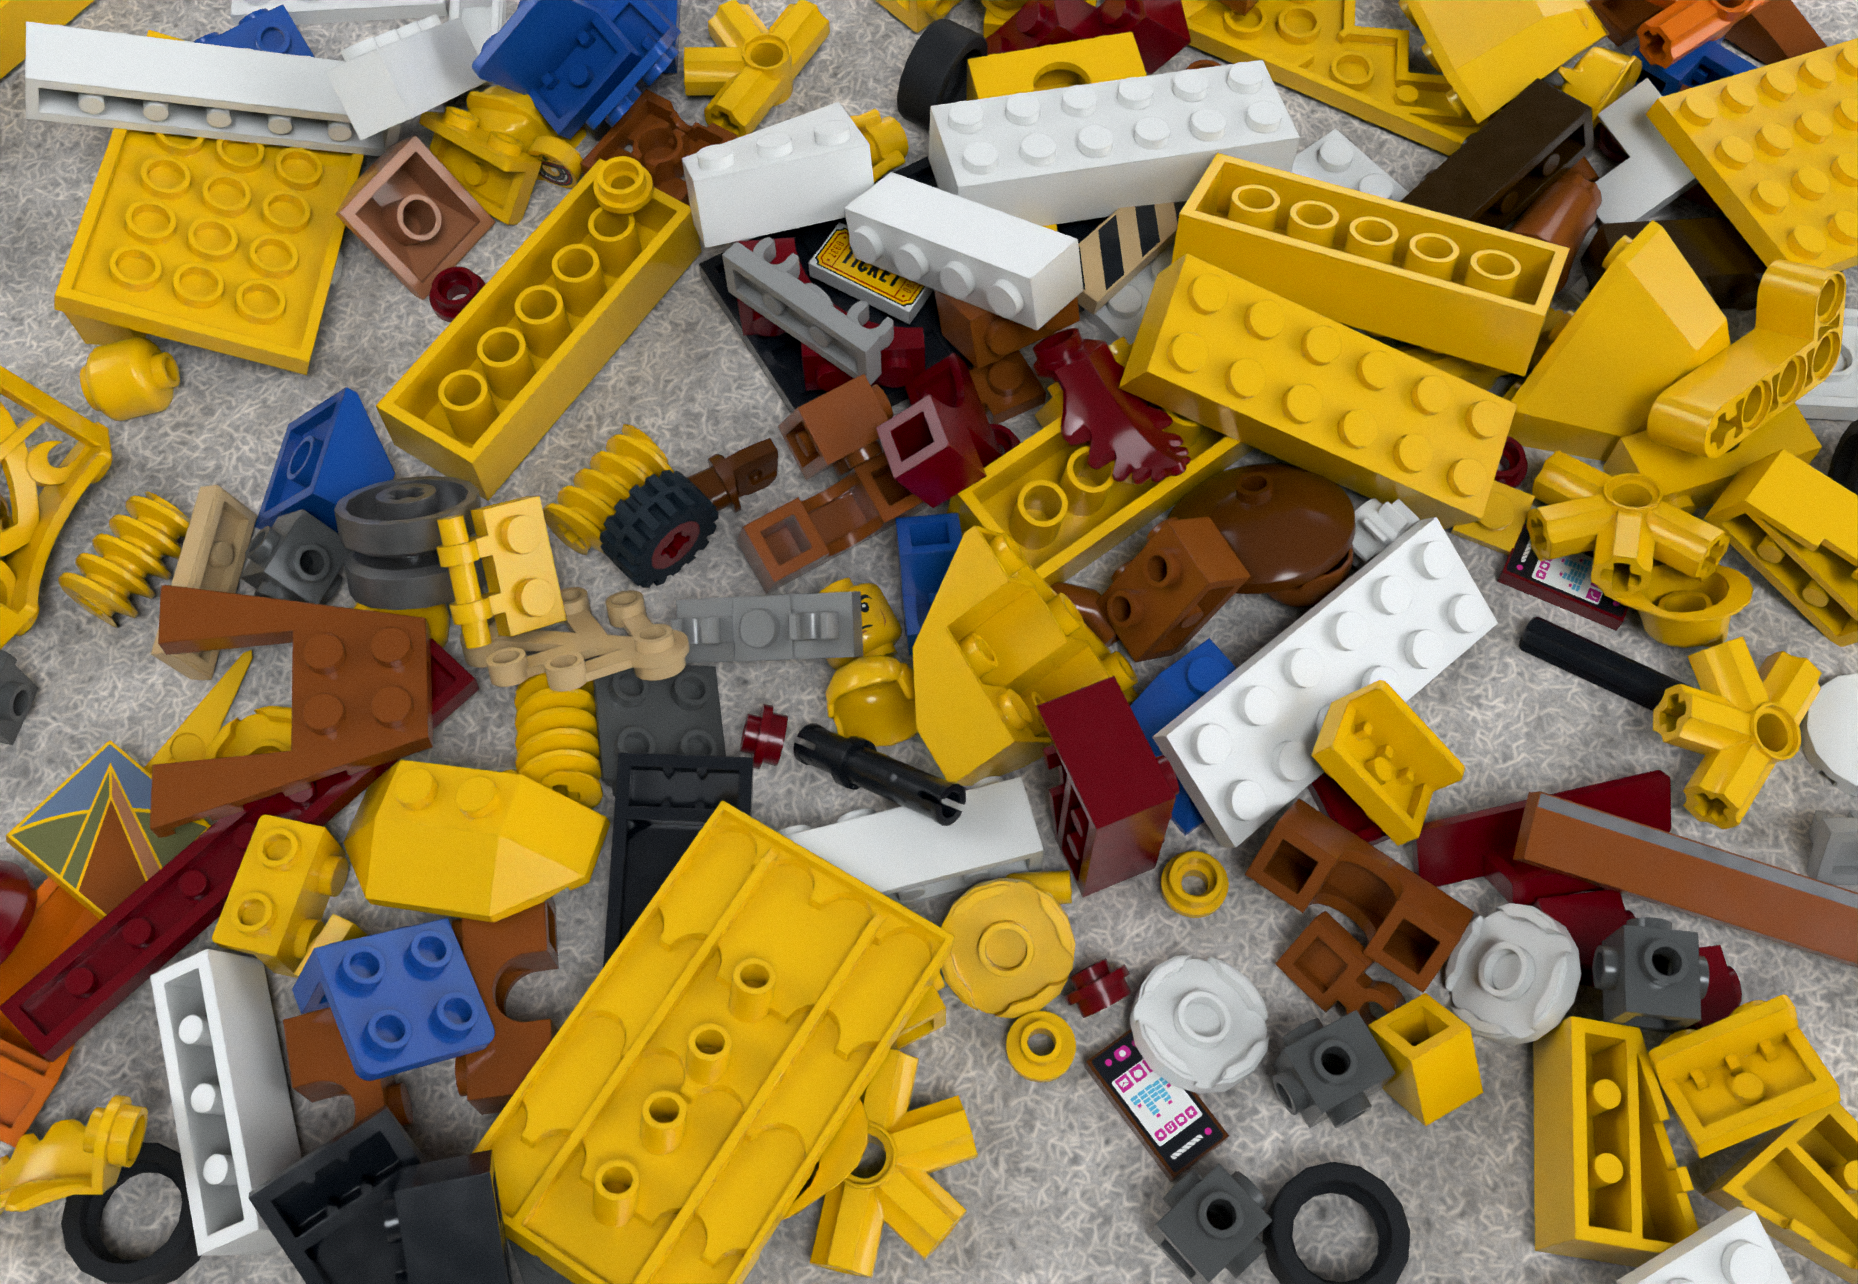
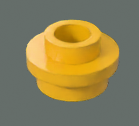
(623, 185)
(1199, 865)
(1037, 1067)

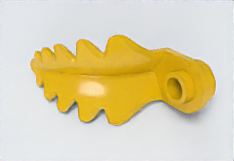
(73, 1157)

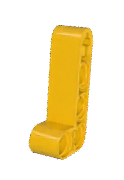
(1763, 371)

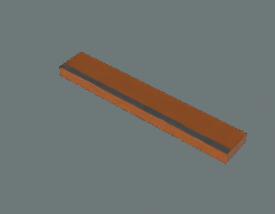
(1689, 877)

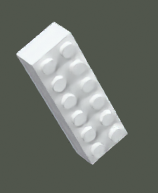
(1108, 142)

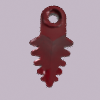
(1106, 415)

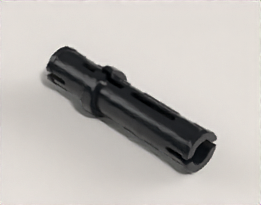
(857, 764)

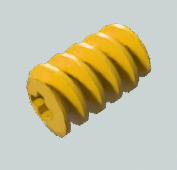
(597, 490)
(127, 558)
(558, 739)

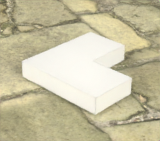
(1653, 170)

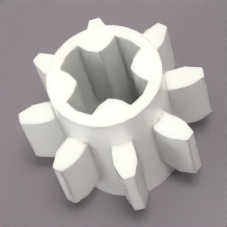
(1378, 528)

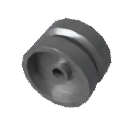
(396, 540)

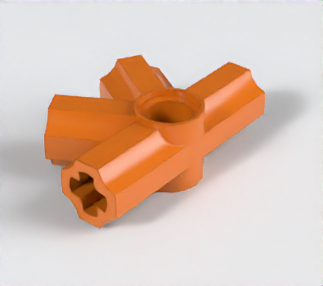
(1688, 25)

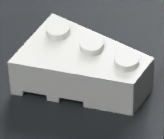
(778, 177)

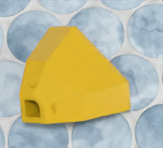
(1500, 46)
(1619, 350)
(993, 654)

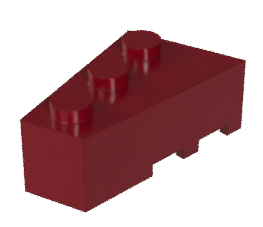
(1111, 788)

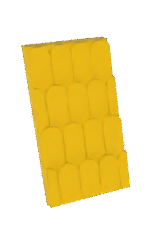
(709, 1063)

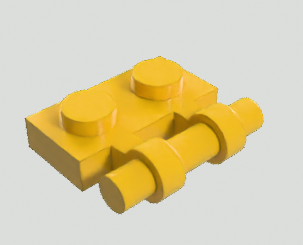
(516, 567)

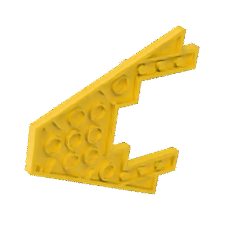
(1327, 57)

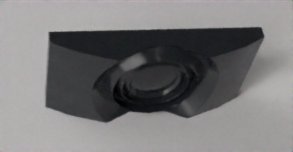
(656, 817)
(331, 1204)

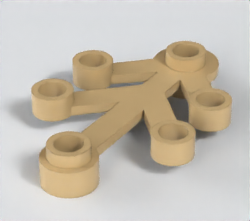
(650, 648)

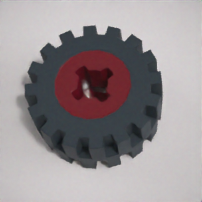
(658, 528)

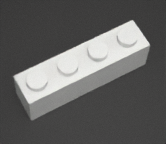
(404, 73)
(965, 249)
(922, 860)
(225, 1094)

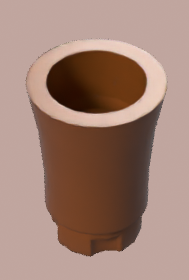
(1562, 216)

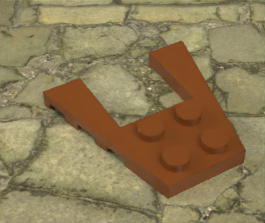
(354, 697)

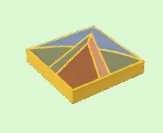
(98, 833)

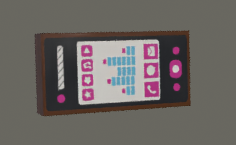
(1165, 1118)

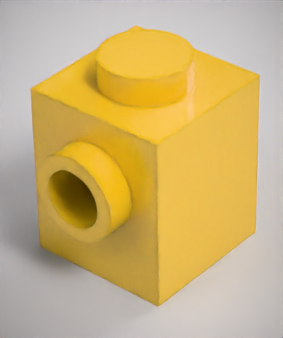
(1430, 1057)

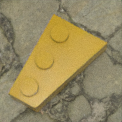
(1799, 536)
(1602, 1149)
(1803, 1188)

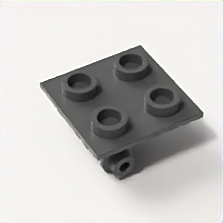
(657, 716)

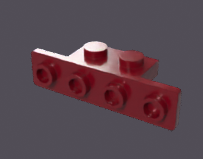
(1486, 839)

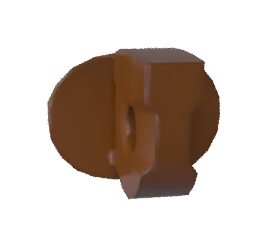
(738, 474)

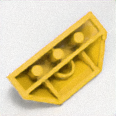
(469, 841)

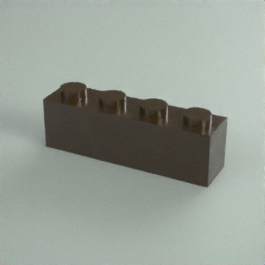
(1510, 158)
(1709, 245)

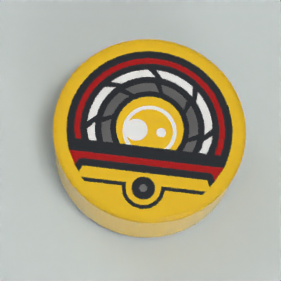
(559, 160)

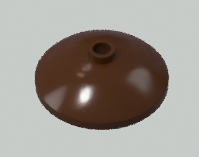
(1276, 520)

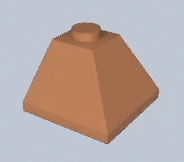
(413, 214)

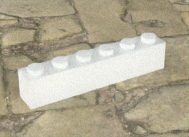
(188, 90)

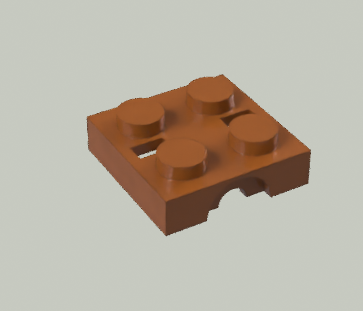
(658, 142)

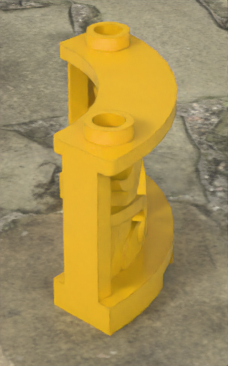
(40, 517)

